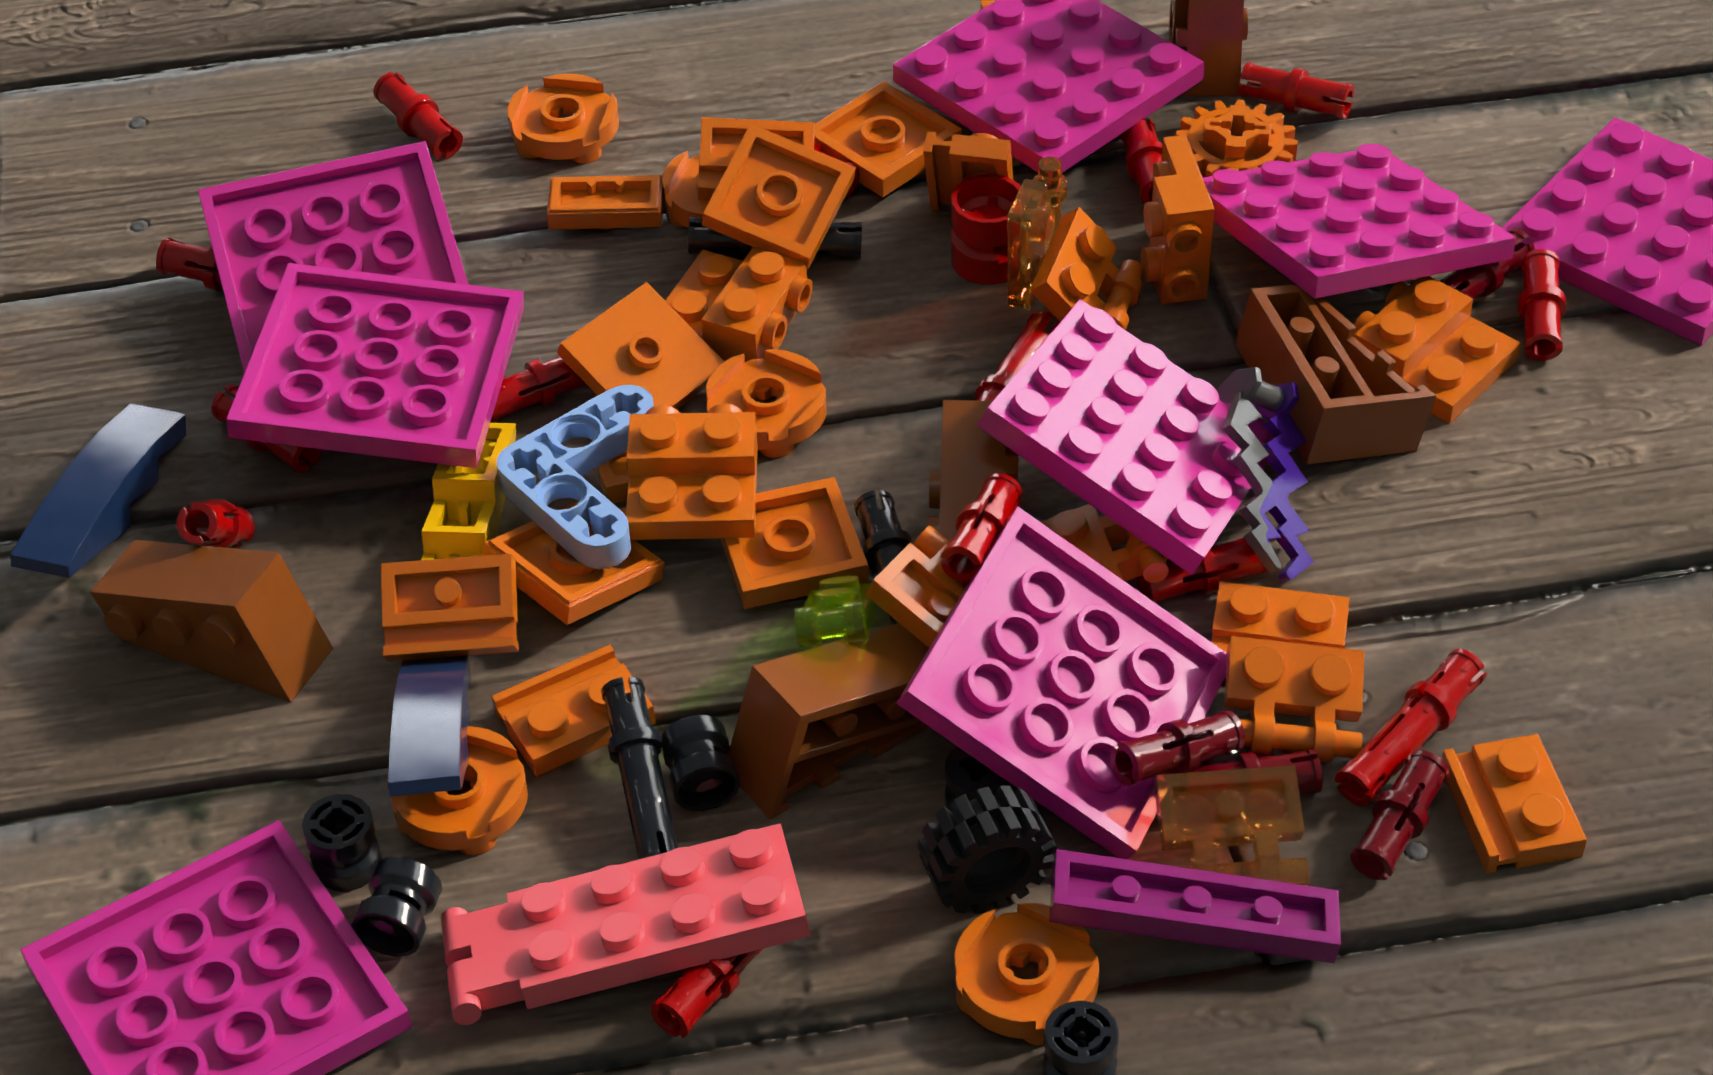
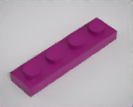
(1195, 906)

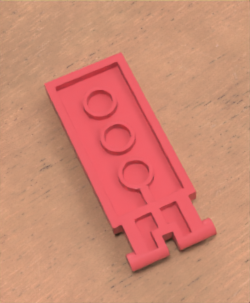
(624, 924)

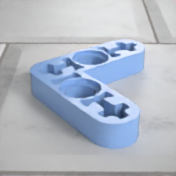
(561, 472)

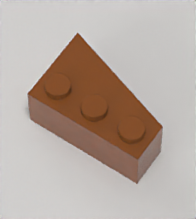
(1215, 35)
(1347, 395)
(966, 462)
(217, 612)
(822, 710)

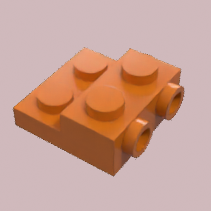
(1178, 226)
(740, 302)
(1438, 343)
(692, 474)

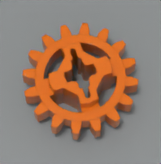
(1237, 137)

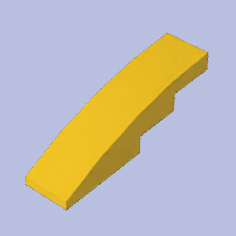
(467, 502)

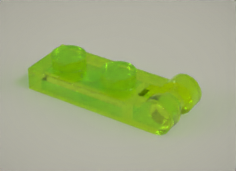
(835, 611)

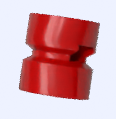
(980, 227)

